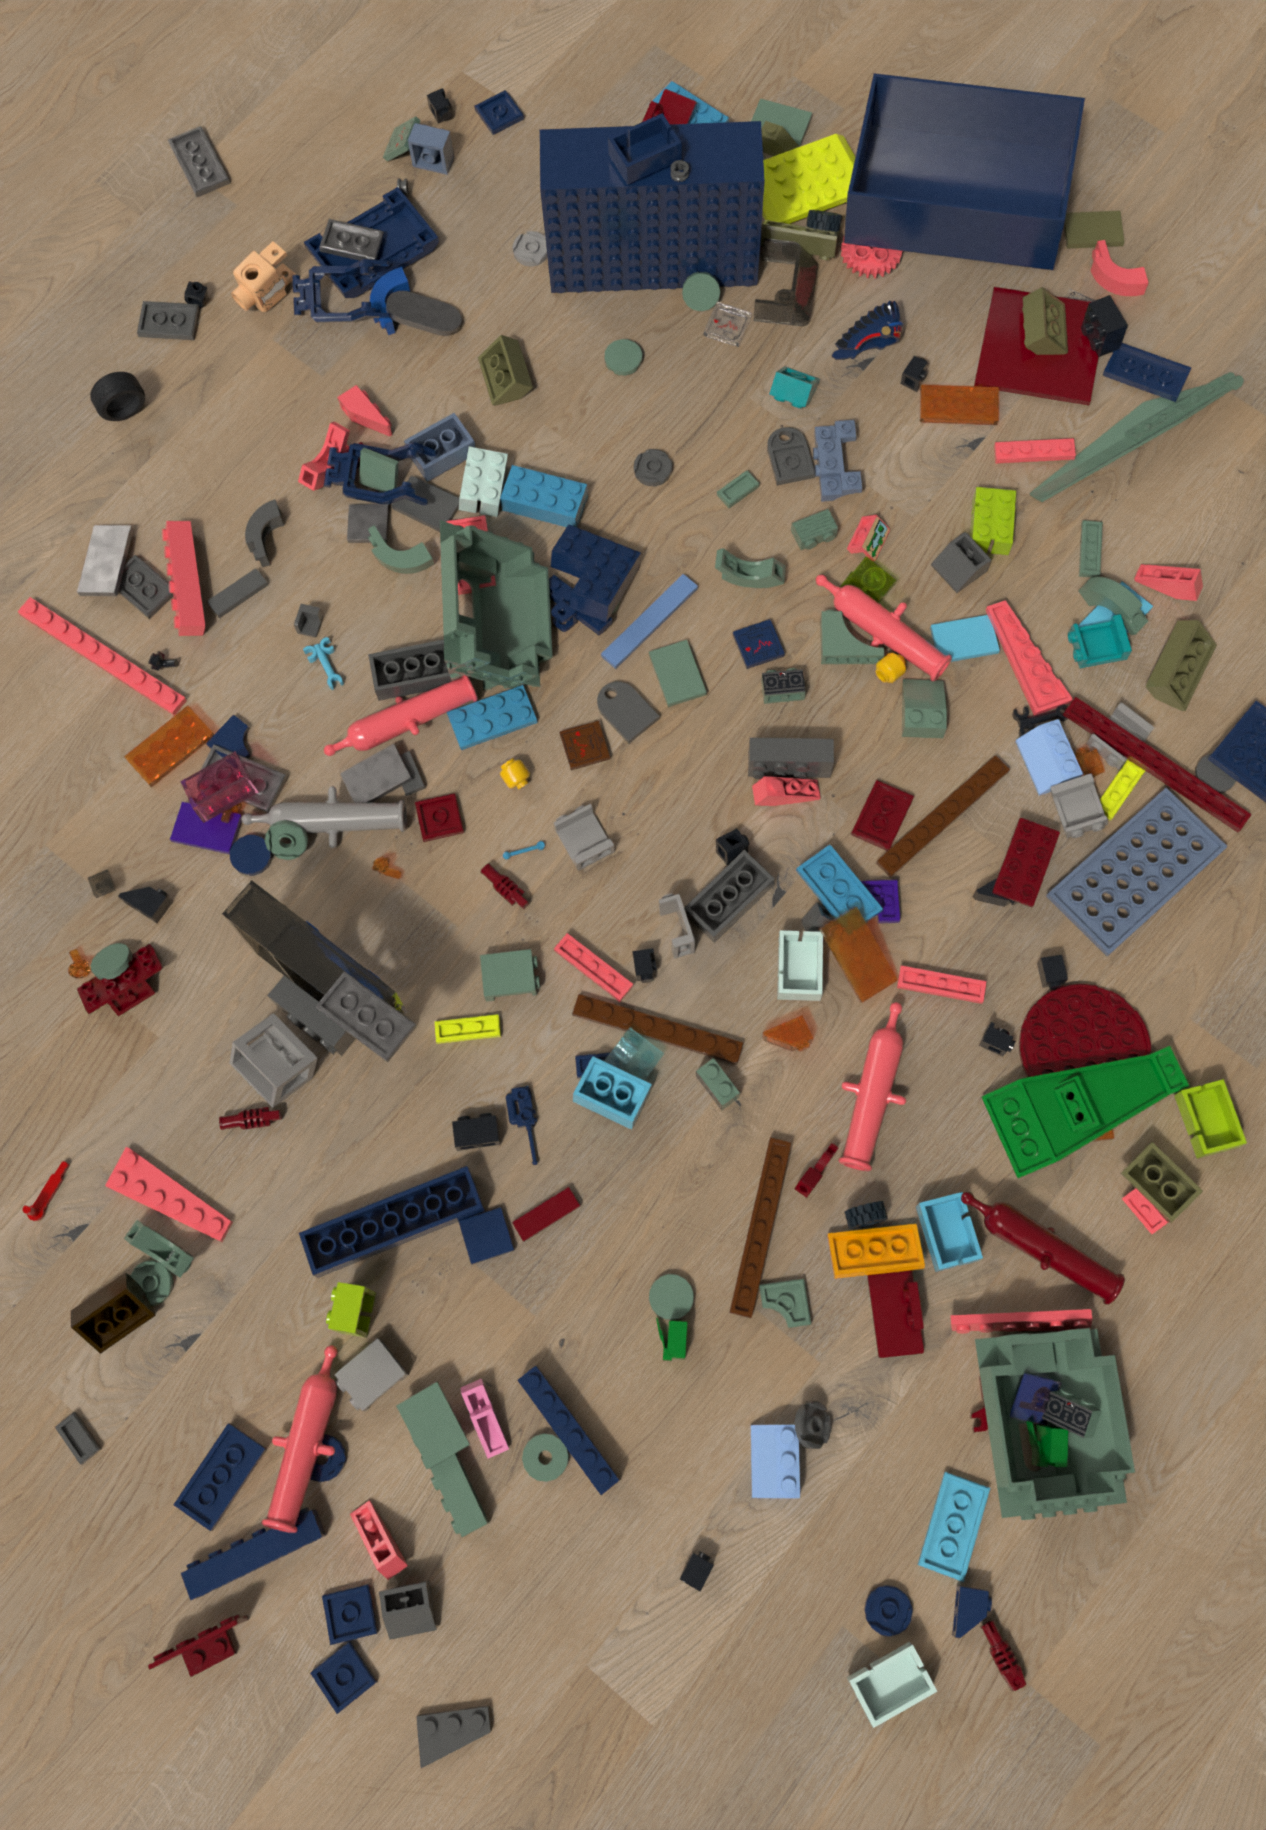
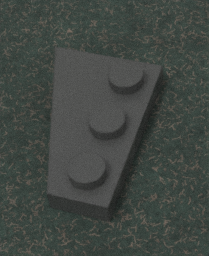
(449, 1731)

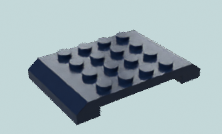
(404, 242)

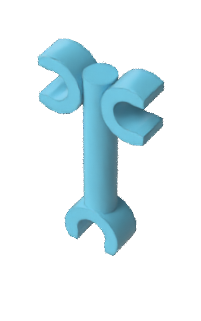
(320, 651)

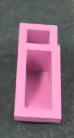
(484, 1418)

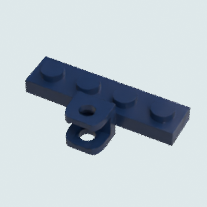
(561, 595)

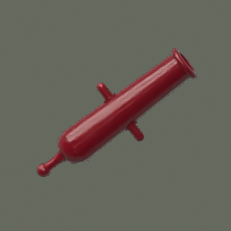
(1048, 1248)

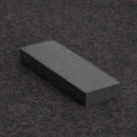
(237, 593)

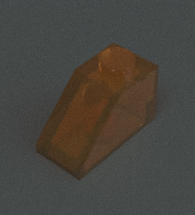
(790, 1035)

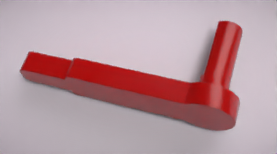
(37, 1211)

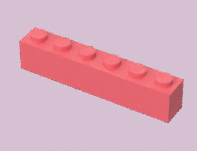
(184, 578)

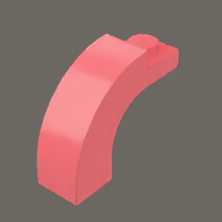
(1115, 278)
(313, 472)

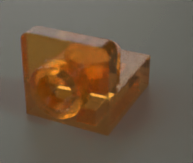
(1089, 761)

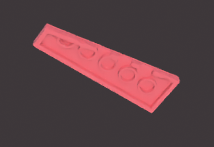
(1034, 675)
(152, 1187)
(1023, 1321)

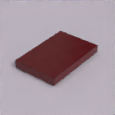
(882, 815)

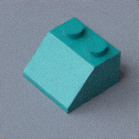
(794, 387)

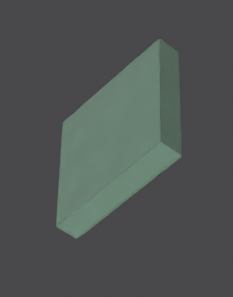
(378, 471)

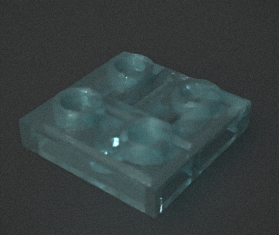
(634, 1055)

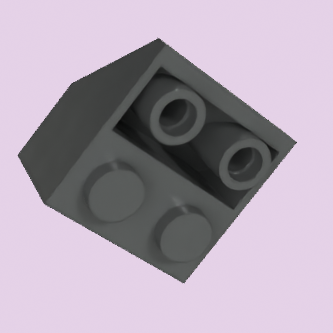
(961, 562)
(408, 1609)

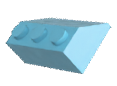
(611, 1092)

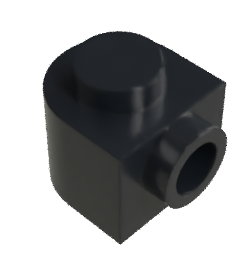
(195, 293)

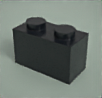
(476, 1132)

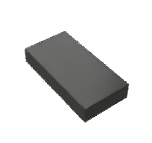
(416, 784)
(78, 1438)

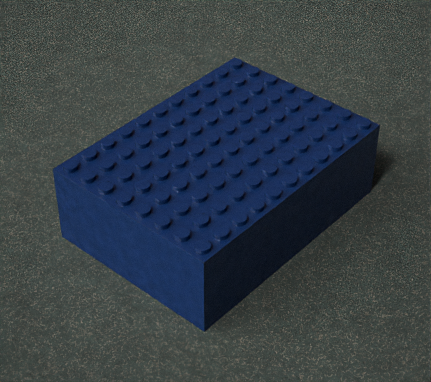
(963, 171)
(654, 228)

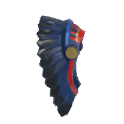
(874, 331)

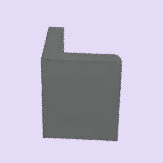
(308, 620)
(816, 918)

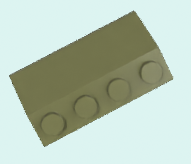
(811, 240)
(1181, 664)

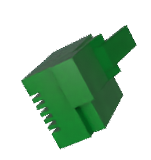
(676, 1340)
(1048, 1445)

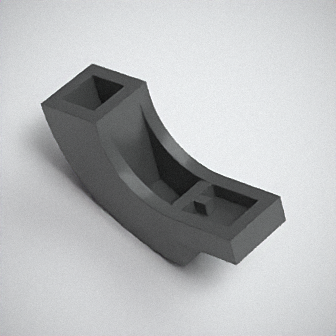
(258, 528)

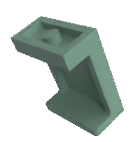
(509, 974)

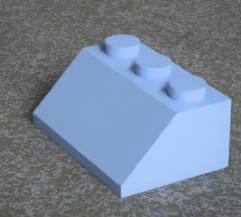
(1048, 756)
(775, 1461)

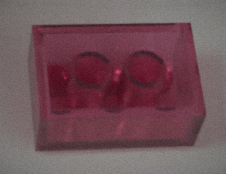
(219, 787)

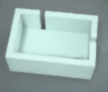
(483, 481)
(800, 966)
(891, 1684)

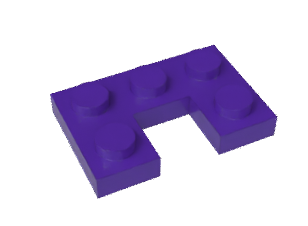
(887, 896)

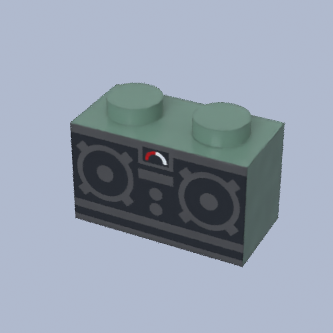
(783, 686)
(717, 1084)
(1072, 1414)

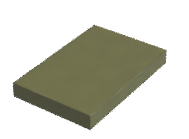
(1087, 228)

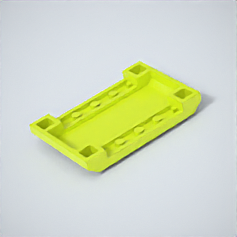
(807, 179)

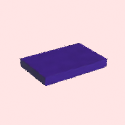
(210, 835)

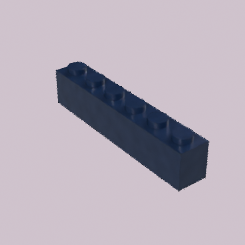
(568, 1430)
(250, 1555)

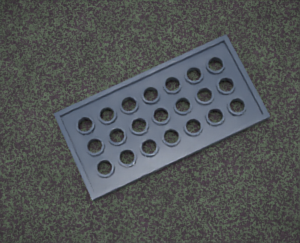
(1136, 885)

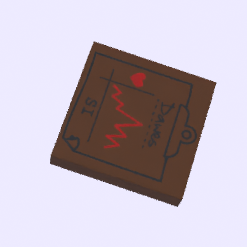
(584, 745)

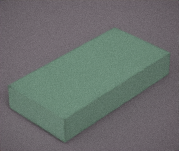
(738, 489)

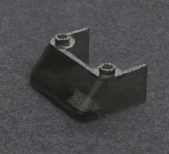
(793, 305)

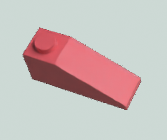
(1172, 581)
(378, 1541)

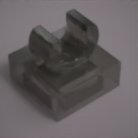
(101, 883)

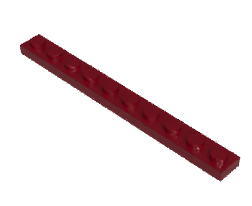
(1157, 765)

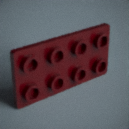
(674, 107)
(1026, 862)
(125, 990)
(896, 1314)
(210, 1649)

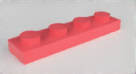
(1034, 450)
(593, 967)
(941, 984)

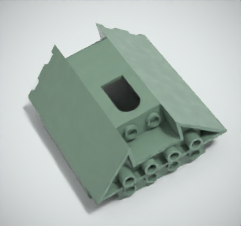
(509, 620)
(1093, 1464)

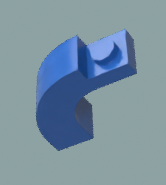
(383, 288)

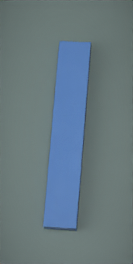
(649, 621)

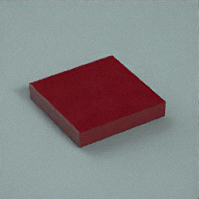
(439, 817)

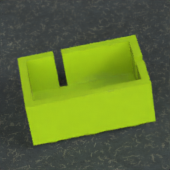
(993, 519)
(1210, 1119)
(346, 1309)

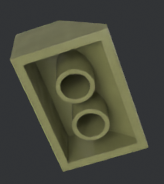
(1044, 323)
(505, 371)
(1161, 1182)

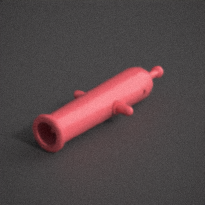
(887, 628)
(405, 716)
(873, 1093)
(303, 1446)

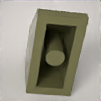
(776, 139)

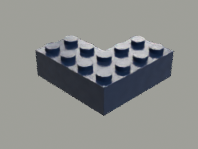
(602, 567)

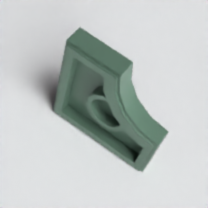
(787, 1299)

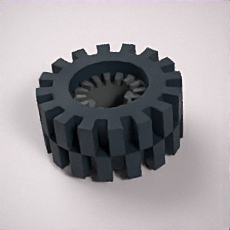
(824, 220)
(866, 1215)

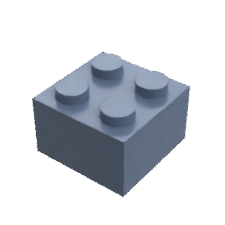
(431, 148)

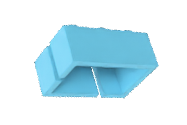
(946, 1234)

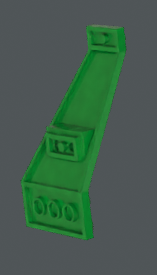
(1042, 1123)

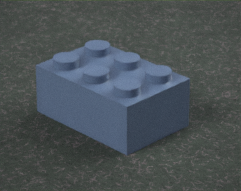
(449, 441)

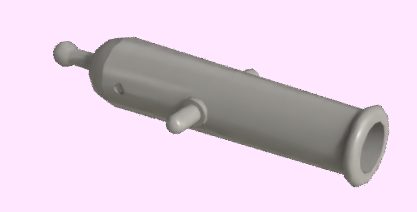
(335, 816)

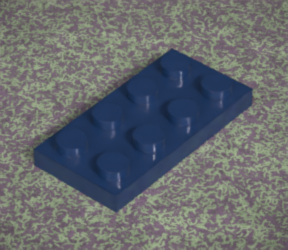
(1147, 372)
(220, 1477)

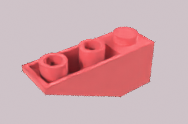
(361, 411)
(783, 791)

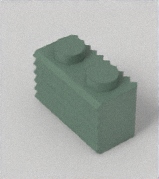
(814, 529)

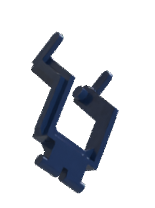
(311, 292)
(345, 471)

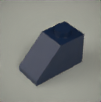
(969, 1609)

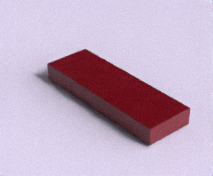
(546, 1214)

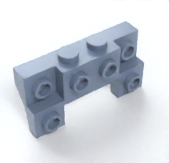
(830, 466)

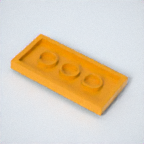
(875, 1251)

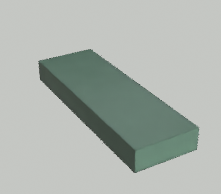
(1090, 549)

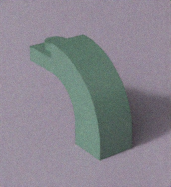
(402, 562)
(749, 574)
(1116, 598)
(159, 1248)

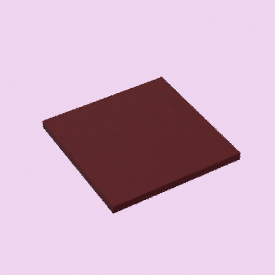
(1016, 370)

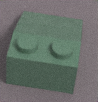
(923, 708)

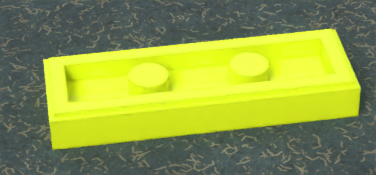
(1120, 788)
(467, 1029)

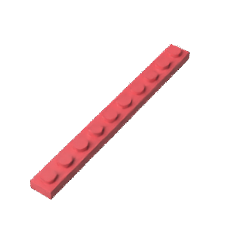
(102, 656)

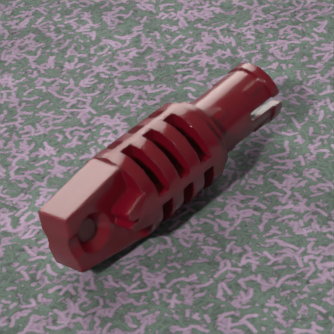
(505, 886)
(250, 1119)
(1004, 1657)

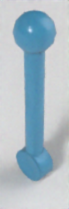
(540, 846)

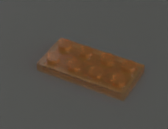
(959, 404)
(169, 746)
(858, 954)

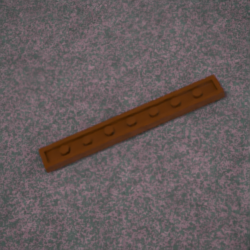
(942, 816)
(658, 1029)
(760, 1228)

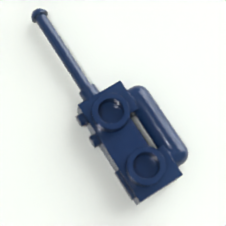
(526, 1114)

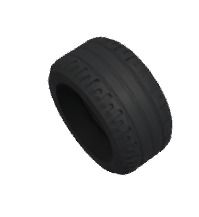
(117, 396)

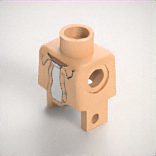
(259, 280)

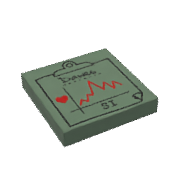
(399, 139)

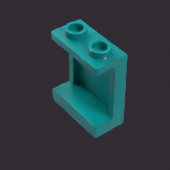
(1100, 643)

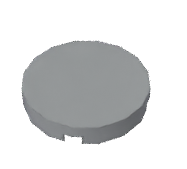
(530, 249)

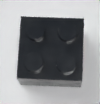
(1104, 326)

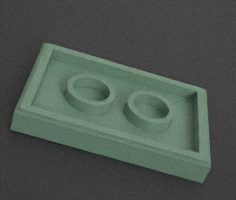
(792, 119)
(677, 673)
(433, 1425)

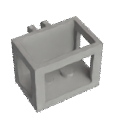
(273, 1063)

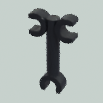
(1026, 722)

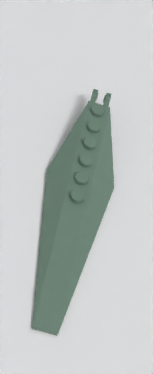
(1134, 430)

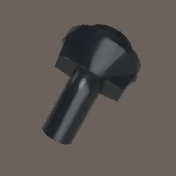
(157, 661)

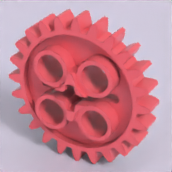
(869, 259)

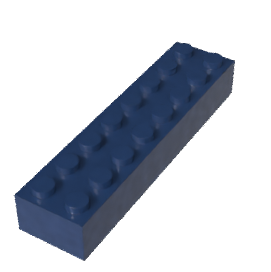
(391, 1222)

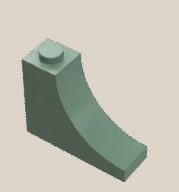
(840, 646)

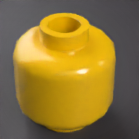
(890, 668)
(514, 774)

